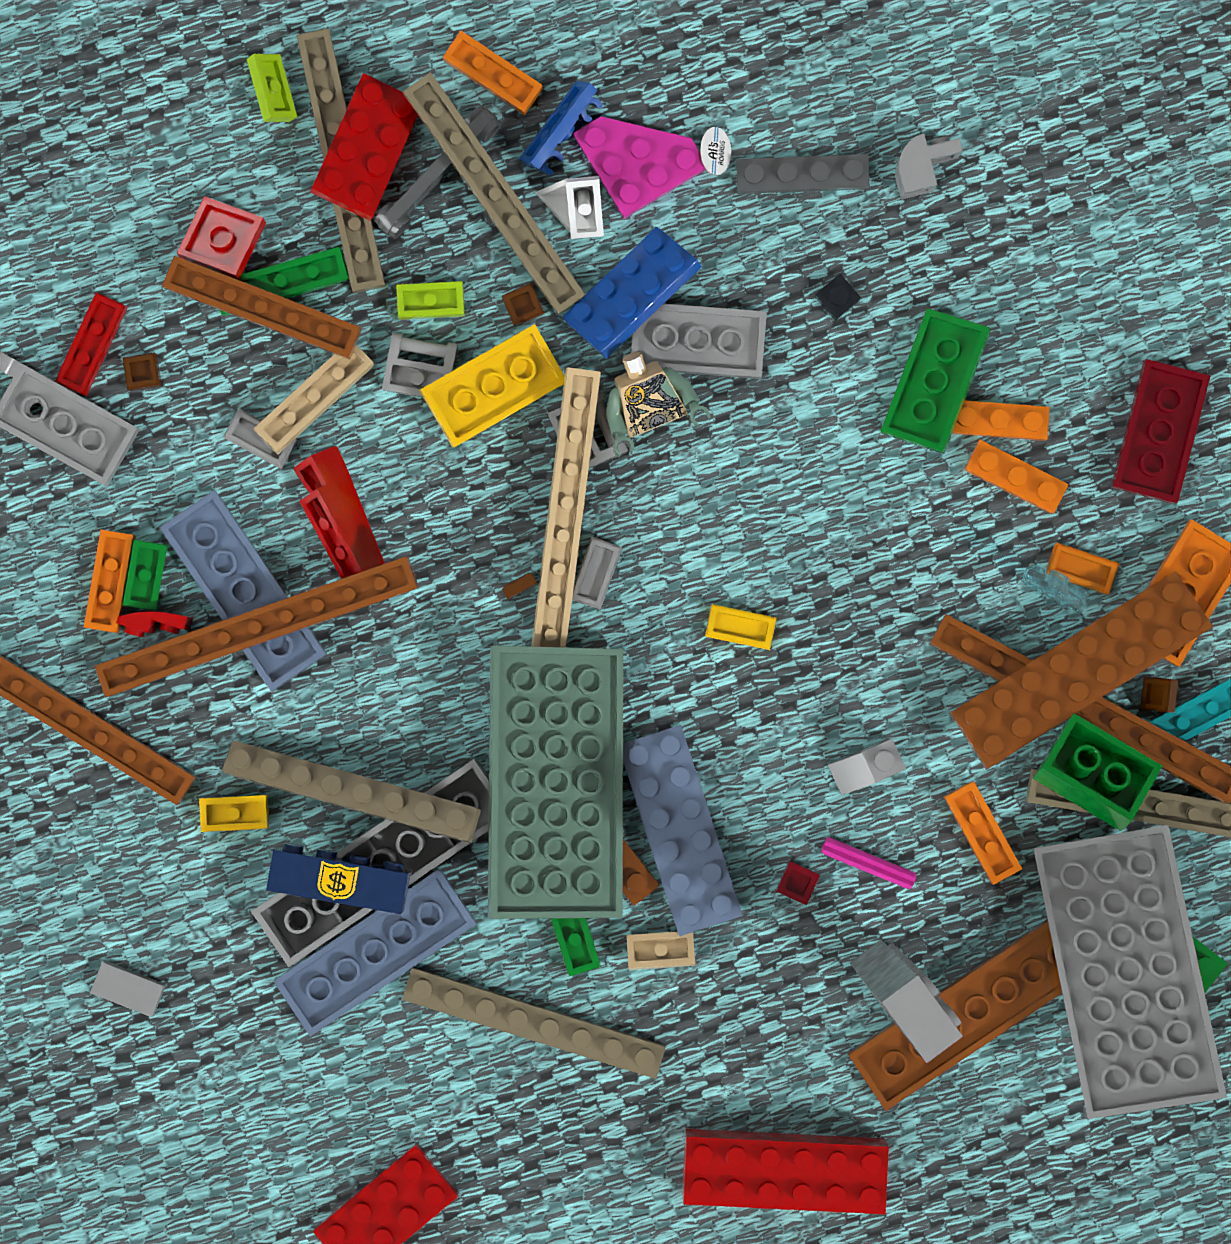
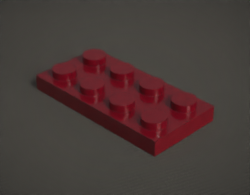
(1160, 431)

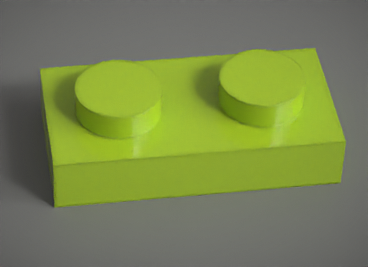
(271, 87)
(430, 300)

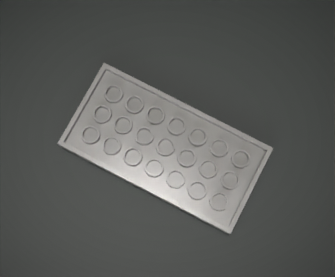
(1129, 973)

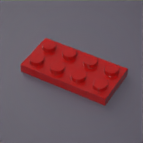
(365, 148)
(391, 1204)

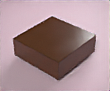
(522, 305)
(142, 371)
(519, 586)
(1159, 694)

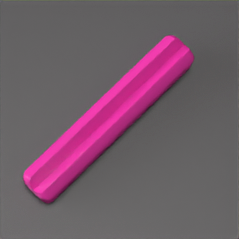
(868, 863)

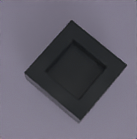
(837, 297)

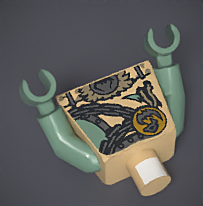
(647, 399)

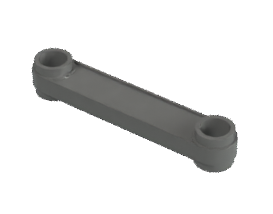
(393, 217)

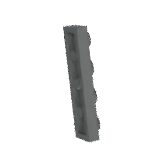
(802, 174)

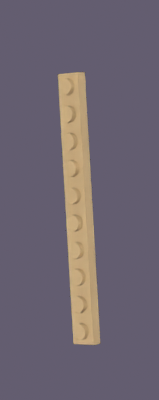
(566, 508)

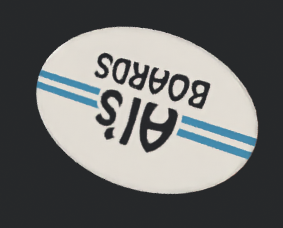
(715, 151)

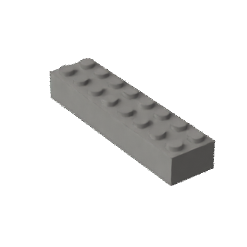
(303, 924)
(908, 999)

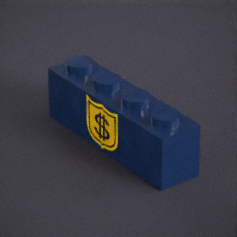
(339, 879)

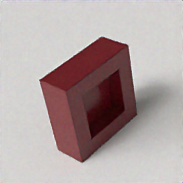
(797, 882)

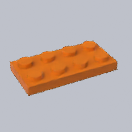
(1204, 567)

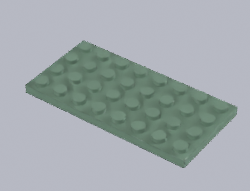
(555, 783)

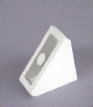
(576, 205)

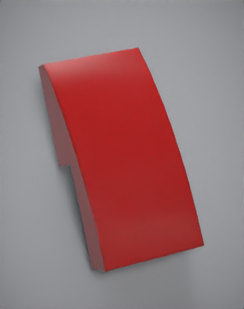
(143, 622)

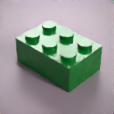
(1097, 772)

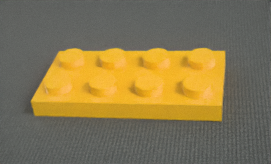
(493, 386)

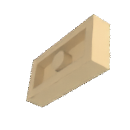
(660, 950)

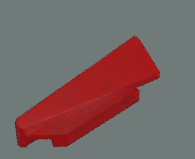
(338, 513)

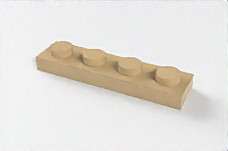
(312, 399)

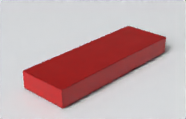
(91, 344)

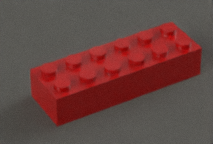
(785, 1171)

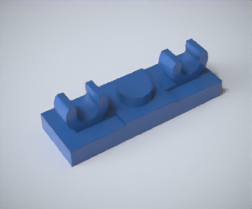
(560, 126)

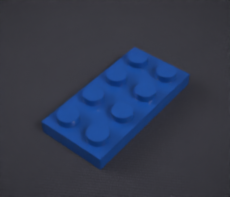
(631, 292)

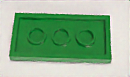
(935, 380)

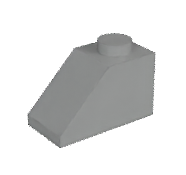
(867, 766)

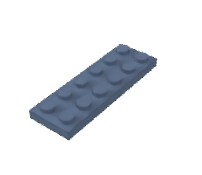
(238, 582)
(680, 831)
(374, 953)

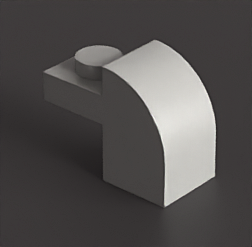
(914, 166)

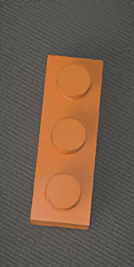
(492, 72)
(1003, 420)
(1016, 477)
(109, 581)
(982, 832)

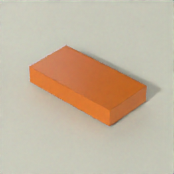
(1083, 568)

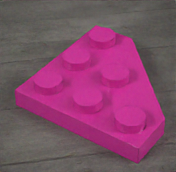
(637, 161)

